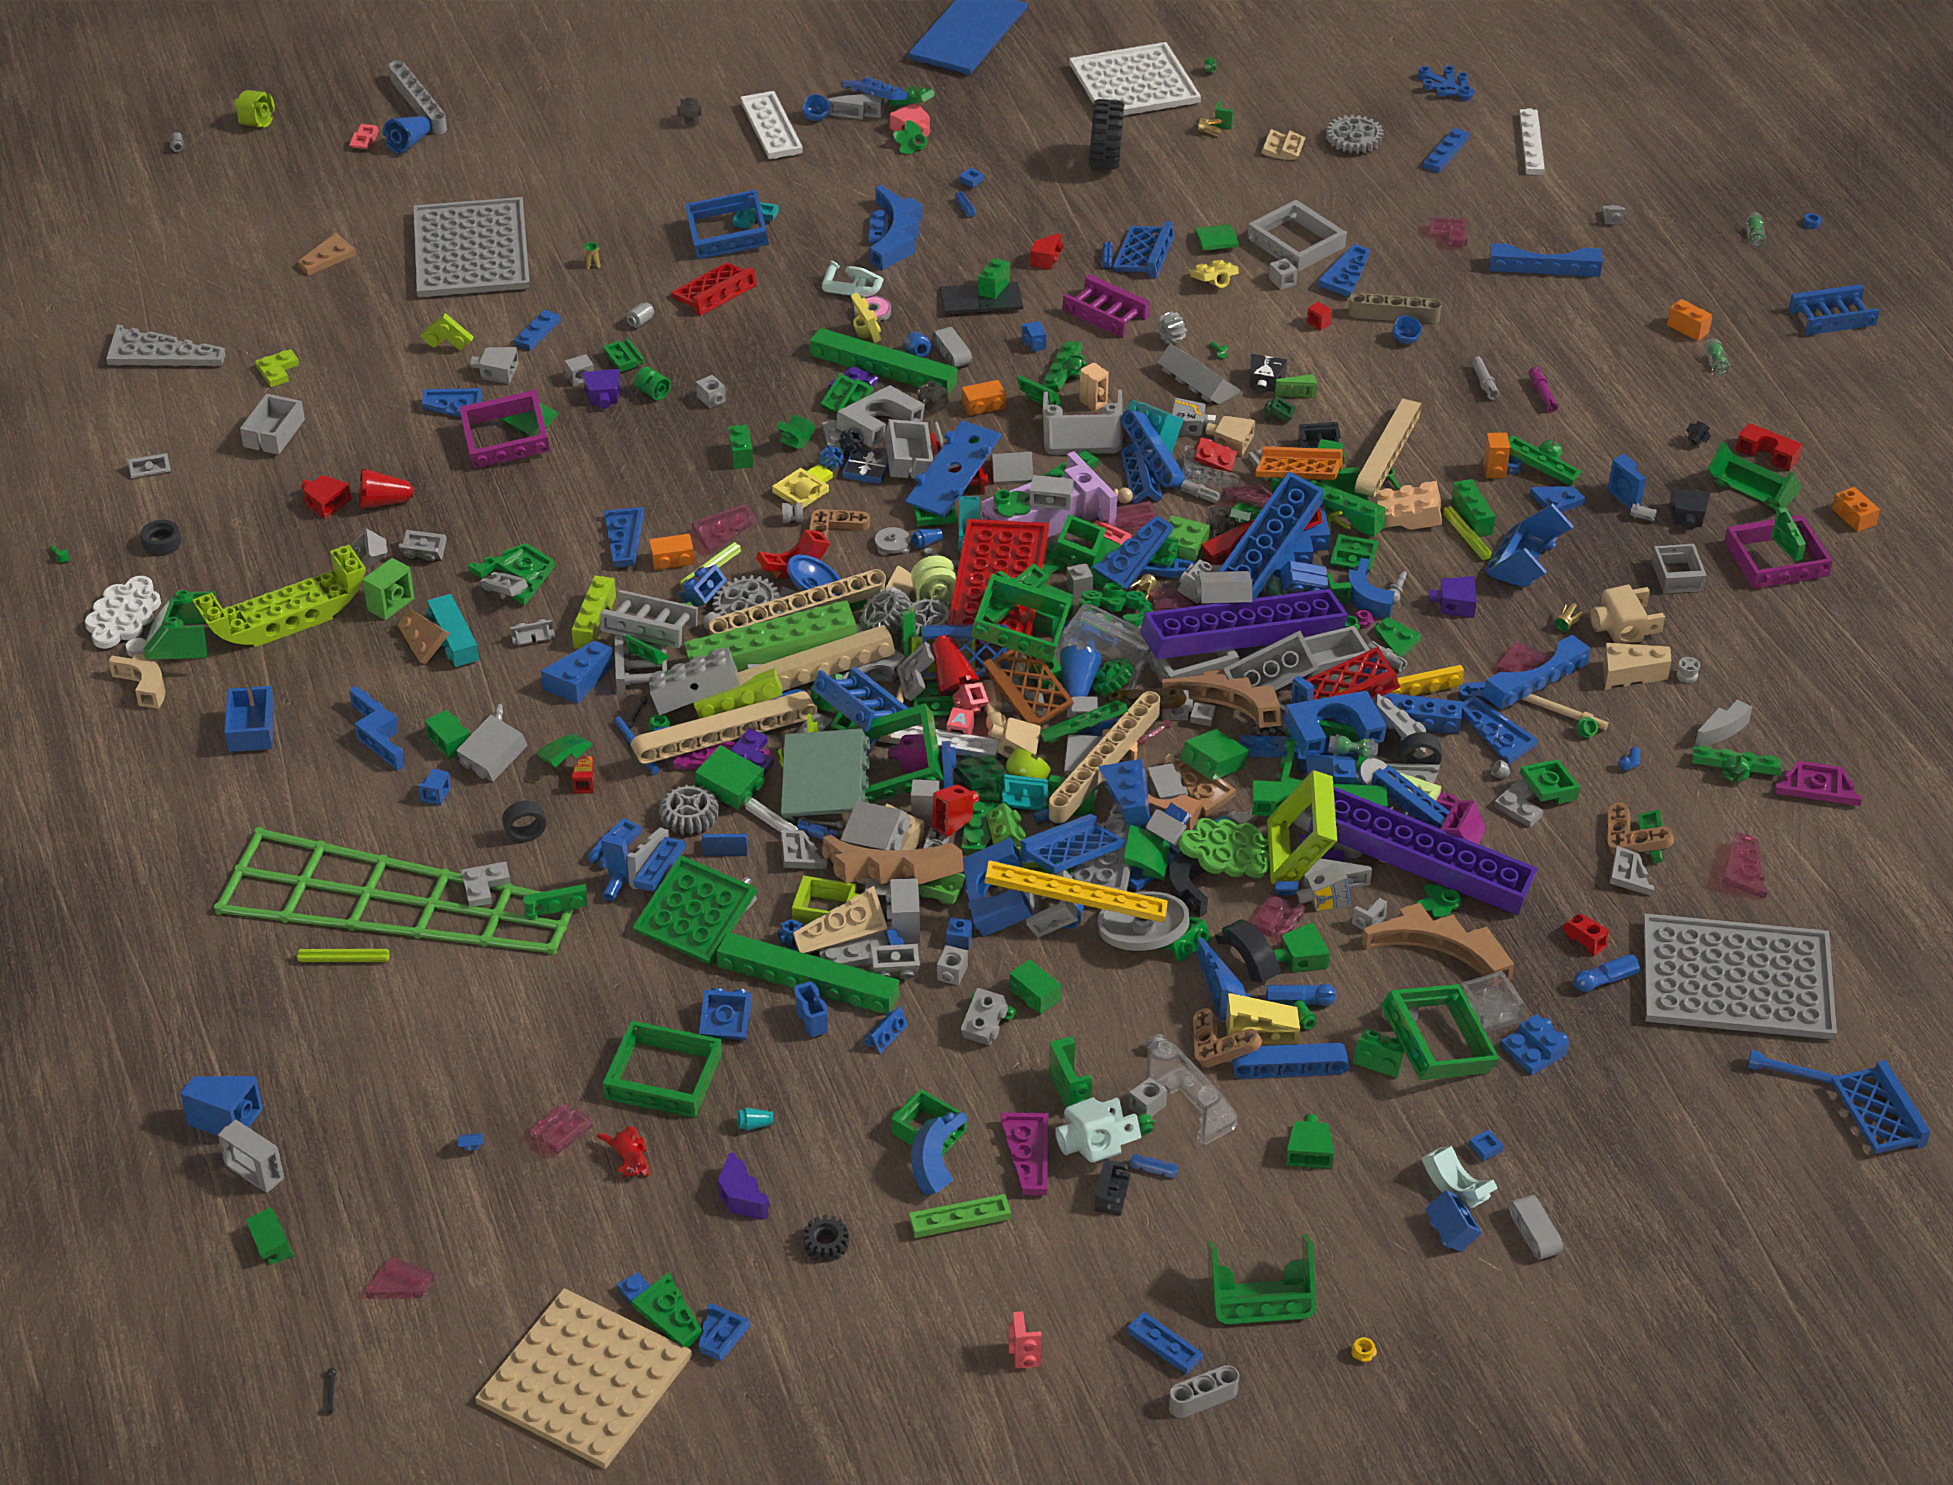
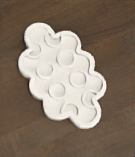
(122, 612)

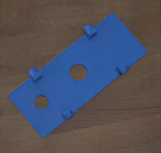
(939, 488)

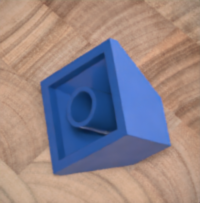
(1340, 767)

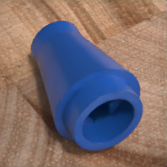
(924, 537)

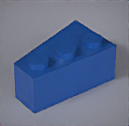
(1128, 790)

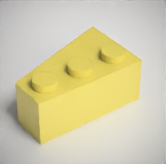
(1272, 1021)

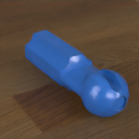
(1606, 973)
(1311, 994)

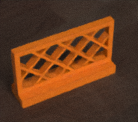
(1303, 462)

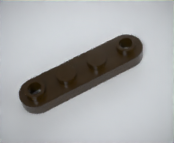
(1169, 697)

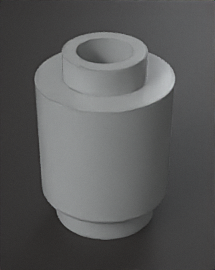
(640, 314)

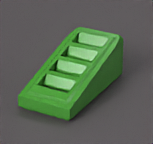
(1307, 390)

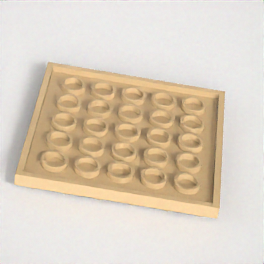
(584, 1378)

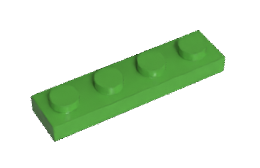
(959, 1216)

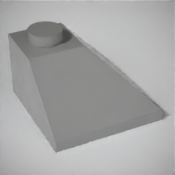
(369, 548)

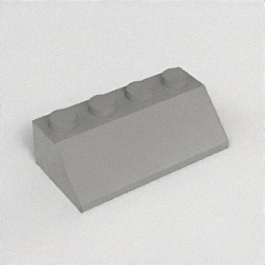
(1196, 375)
(1275, 663)

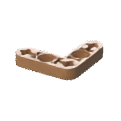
(859, 522)
(1629, 838)
(1212, 1050)

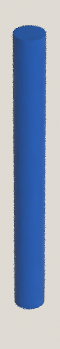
(630, 736)

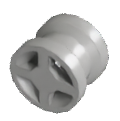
(1688, 670)

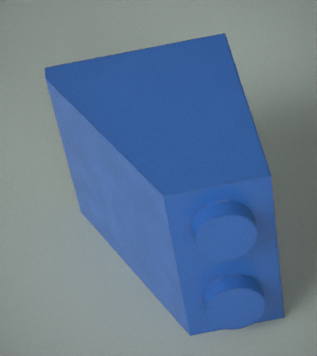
(219, 1100)

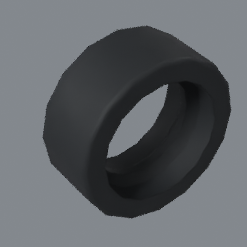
(160, 547)
(1421, 740)
(519, 810)

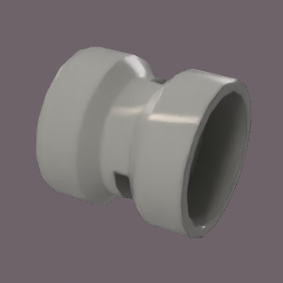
(787, 510)

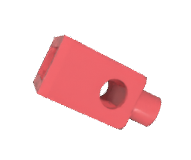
(913, 113)

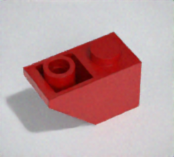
(1046, 251)

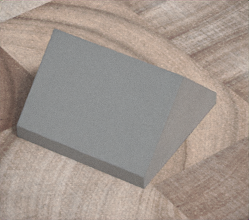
(1012, 468)

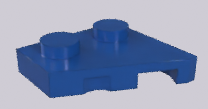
(1562, 497)
(721, 1331)

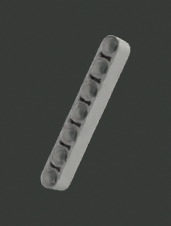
(417, 96)

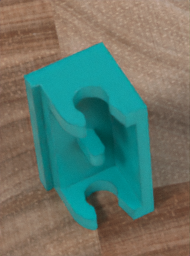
(1024, 792)

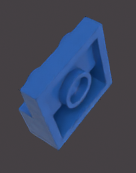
(1626, 481)
(725, 1014)
(1536, 1044)

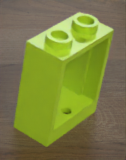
(819, 888)

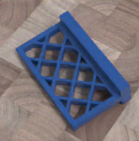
(1157, 251)
(959, 632)
(1061, 840)
(1897, 1103)

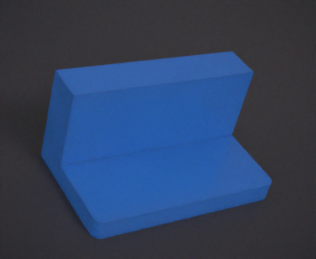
(725, 844)

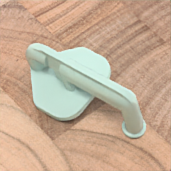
(864, 281)

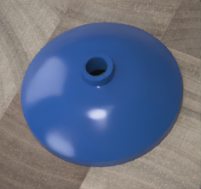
(810, 572)

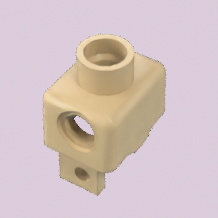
(1624, 615)

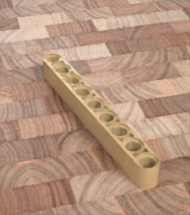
(1388, 448)
(805, 599)
(722, 727)
(1107, 751)

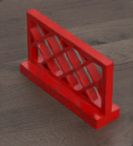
(711, 296)
(1381, 684)

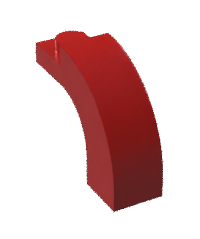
(811, 544)

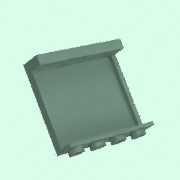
(824, 772)

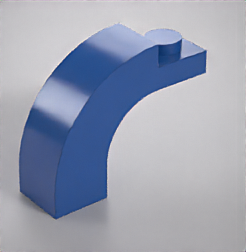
(1368, 597)
(927, 1152)

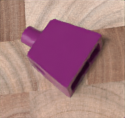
(910, 753)
(1465, 821)

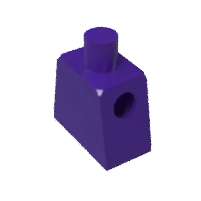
(602, 387)
(1456, 596)

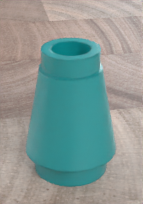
(753, 1118)

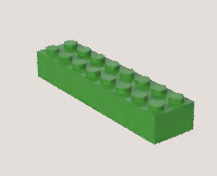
(780, 636)

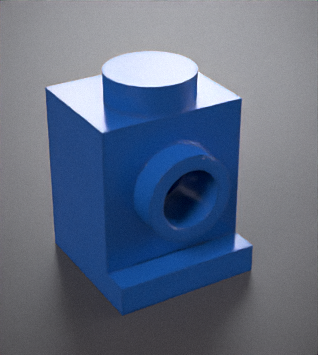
(1034, 336)
(435, 787)

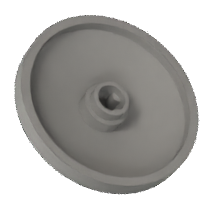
(1143, 934)

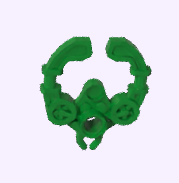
(1114, 598)

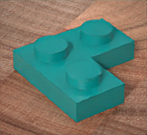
(747, 217)

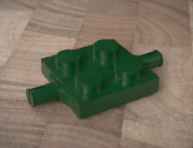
(981, 772)

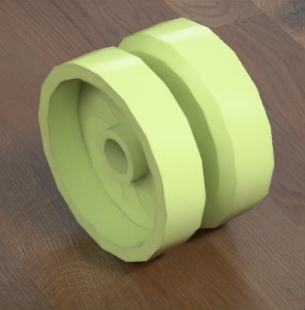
(934, 579)

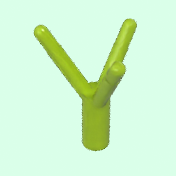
(1331, 517)

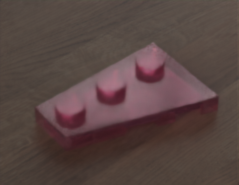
(1252, 494)
(722, 527)
(1744, 866)

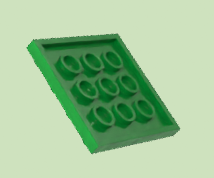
(694, 909)

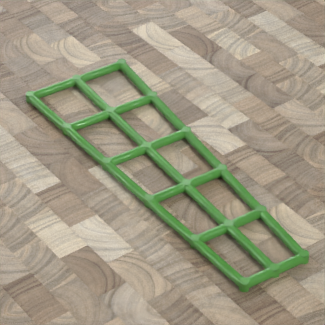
(369, 892)

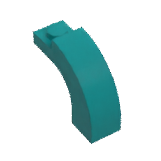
(968, 509)

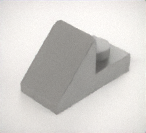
(1165, 827)

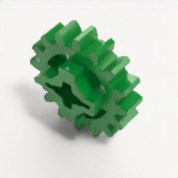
(1112, 676)

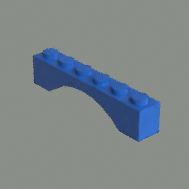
(1512, 259)
(1510, 687)

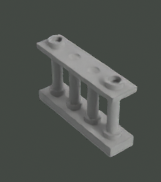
(646, 629)
(623, 664)

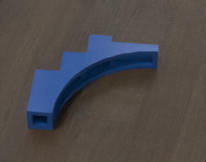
(901, 237)
(1310, 540)

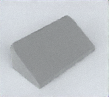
(149, 465)

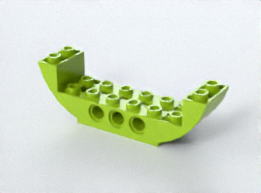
(288, 608)

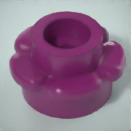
(1364, 619)

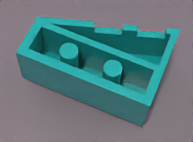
(1165, 423)

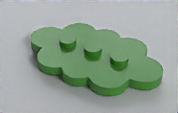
(1227, 847)

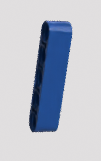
(1152, 449)
(1292, 1061)

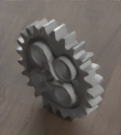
(1354, 134)
(743, 595)

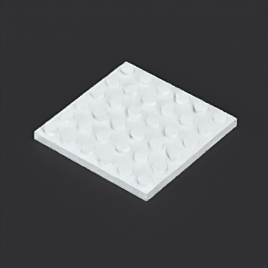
(1138, 76)

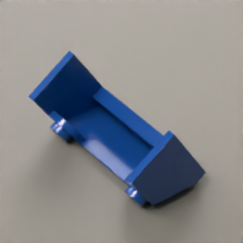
(1518, 552)

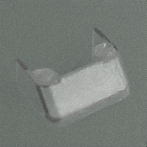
(1109, 637)

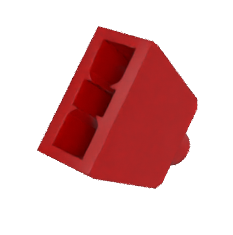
(325, 495)
(952, 809)

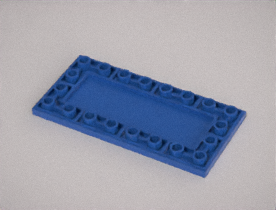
(967, 33)

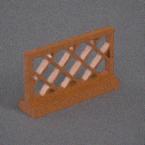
(1013, 696)

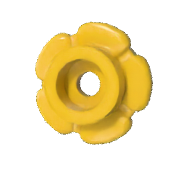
(1366, 1345)

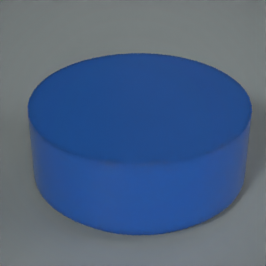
(1812, 221)

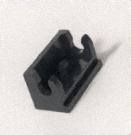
(1311, 434)
(1112, 1188)

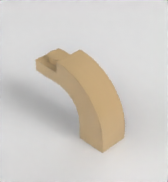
(146, 671)

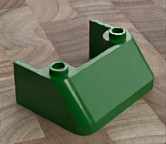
(1752, 479)
(169, 636)
(1264, 1300)

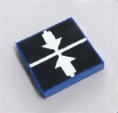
(866, 466)

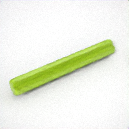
(1467, 533)
(719, 559)
(343, 955)

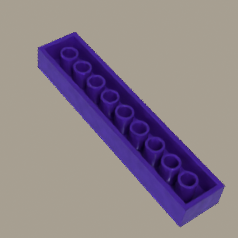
(1240, 623)
(1431, 852)

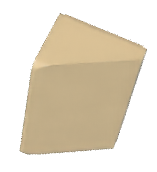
(901, 580)

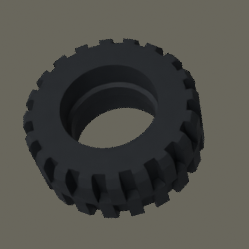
(1106, 133)

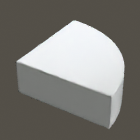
(1242, 817)

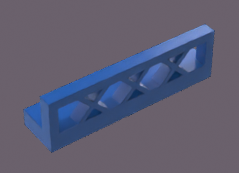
(1146, 479)
(1398, 792)

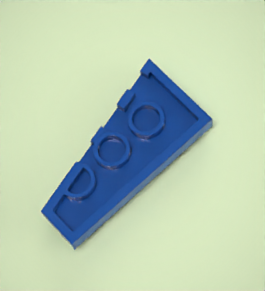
(1346, 271)
(624, 534)

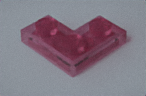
(1454, 227)
(1520, 657)

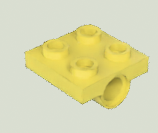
(1210, 272)
(865, 321)
(800, 487)

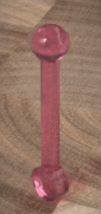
(1167, 724)

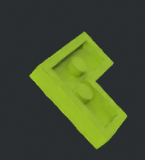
(448, 329)
(273, 366)

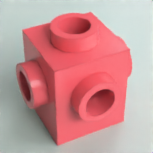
(971, 697)

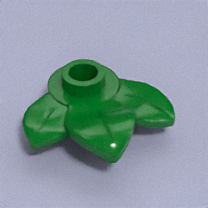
(907, 138)
(1011, 503)
(1440, 900)

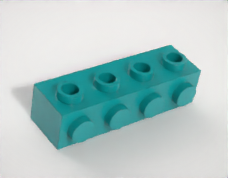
(460, 643)

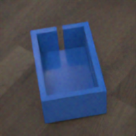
(248, 725)

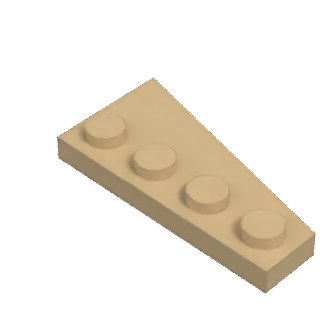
(848, 922)

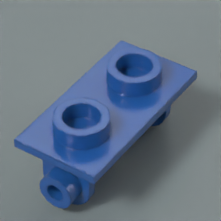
(888, 1030)

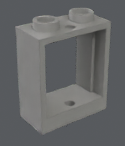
(1679, 581)
(1042, 922)
(251, 1156)

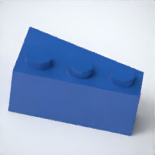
(578, 672)

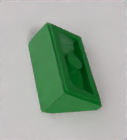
(645, 650)

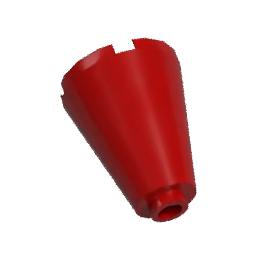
(382, 490)
(951, 666)

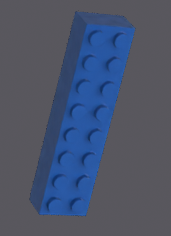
(1274, 530)

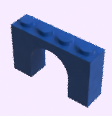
(1352, 708)
(996, 912)

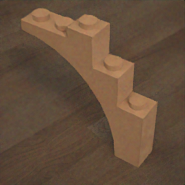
(1237, 693)
(924, 864)
(1445, 934)

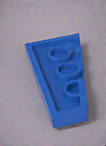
(875, 87)
(1135, 553)
(1498, 731)

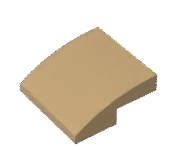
(1283, 146)

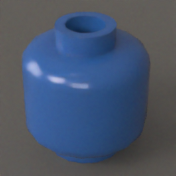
(917, 344)

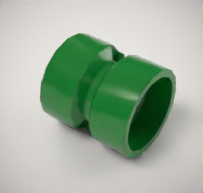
(652, 383)

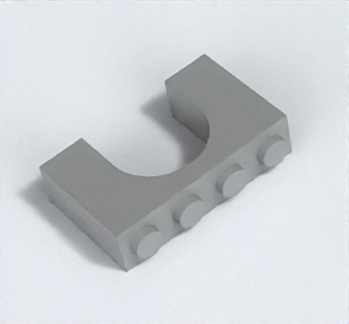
(884, 402)

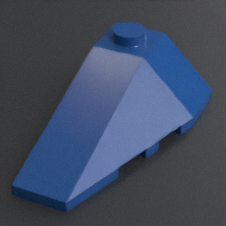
(1218, 978)

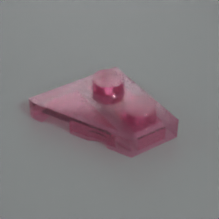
(1135, 515)
(400, 1280)

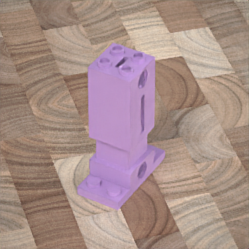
(1090, 500)

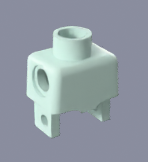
(1084, 1128)

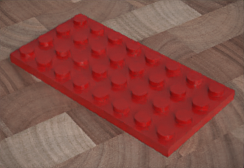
(992, 548)

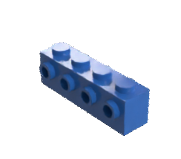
(1432, 713)

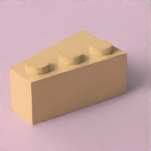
(1635, 663)

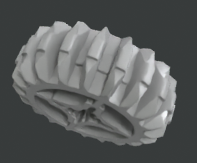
(884, 610)
(930, 613)
(688, 809)

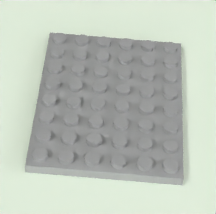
(470, 247)
(1738, 976)

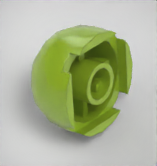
(1021, 764)

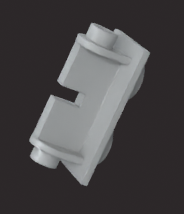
(541, 629)

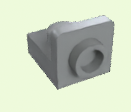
(1613, 214)
(1373, 915)

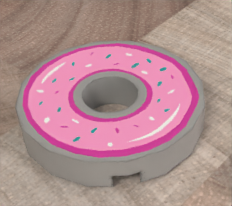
(880, 306)

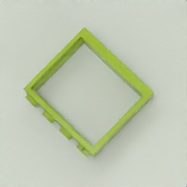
(1292, 867)

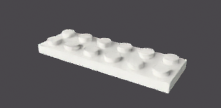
(771, 125)

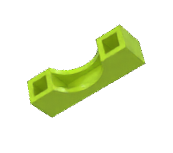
(587, 624)
(756, 690)

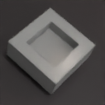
(1202, 714)

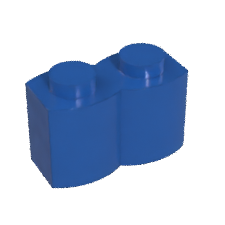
(811, 1009)

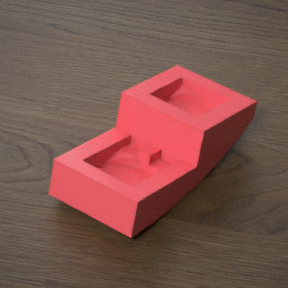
(364, 137)

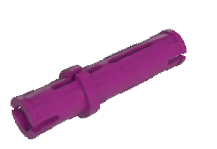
(1541, 385)

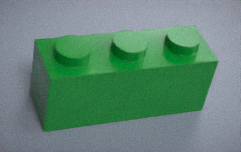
(1473, 507)

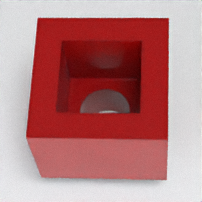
(1319, 316)

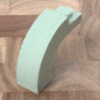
(1449, 1175)

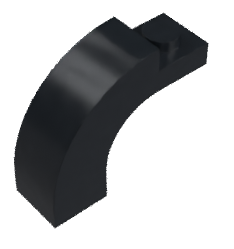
(1182, 872)
(1252, 947)

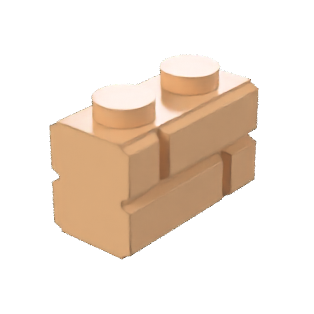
(1094, 386)

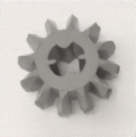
(1171, 328)

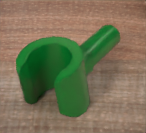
(1220, 351)
(1390, 477)
(62, 555)

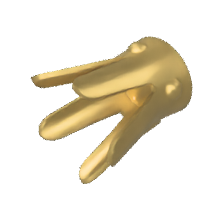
(1204, 127)
(591, 251)
(1146, 584)
(1564, 621)

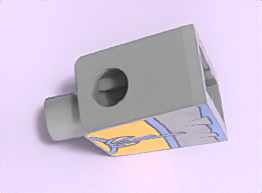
(1326, 889)

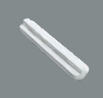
(769, 816)

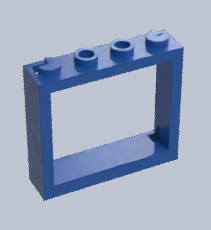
(729, 242)

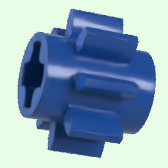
(831, 457)
(786, 932)

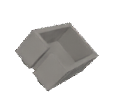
(272, 424)
(908, 448)
(1335, 648)

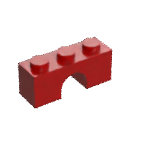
(1757, 439)

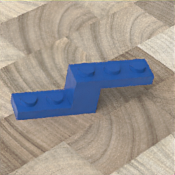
(376, 727)

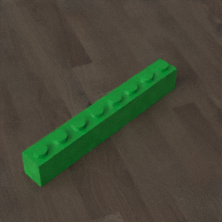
(881, 360)
(795, 968)

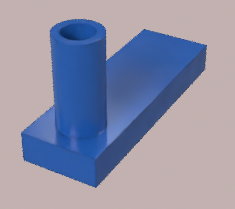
(615, 854)

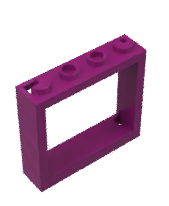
(501, 408)
(1761, 532)

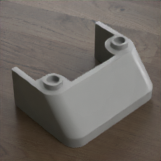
(1079, 433)

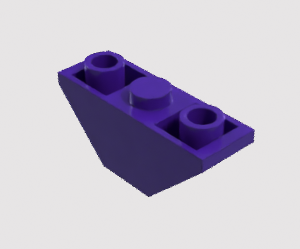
(740, 1190)

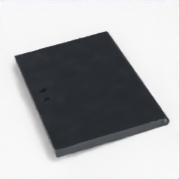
(966, 299)

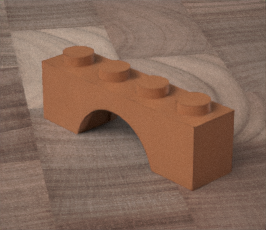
(1186, 803)

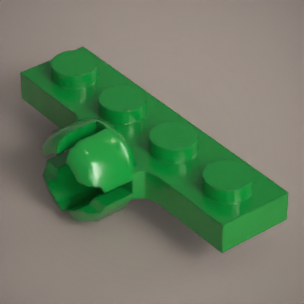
(1066, 364)
(1544, 458)
(999, 608)
(1736, 764)

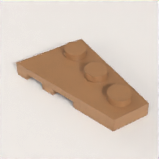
(328, 253)
(421, 635)
(1211, 793)

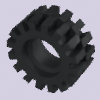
(822, 1227)

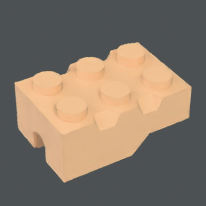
(1412, 506)

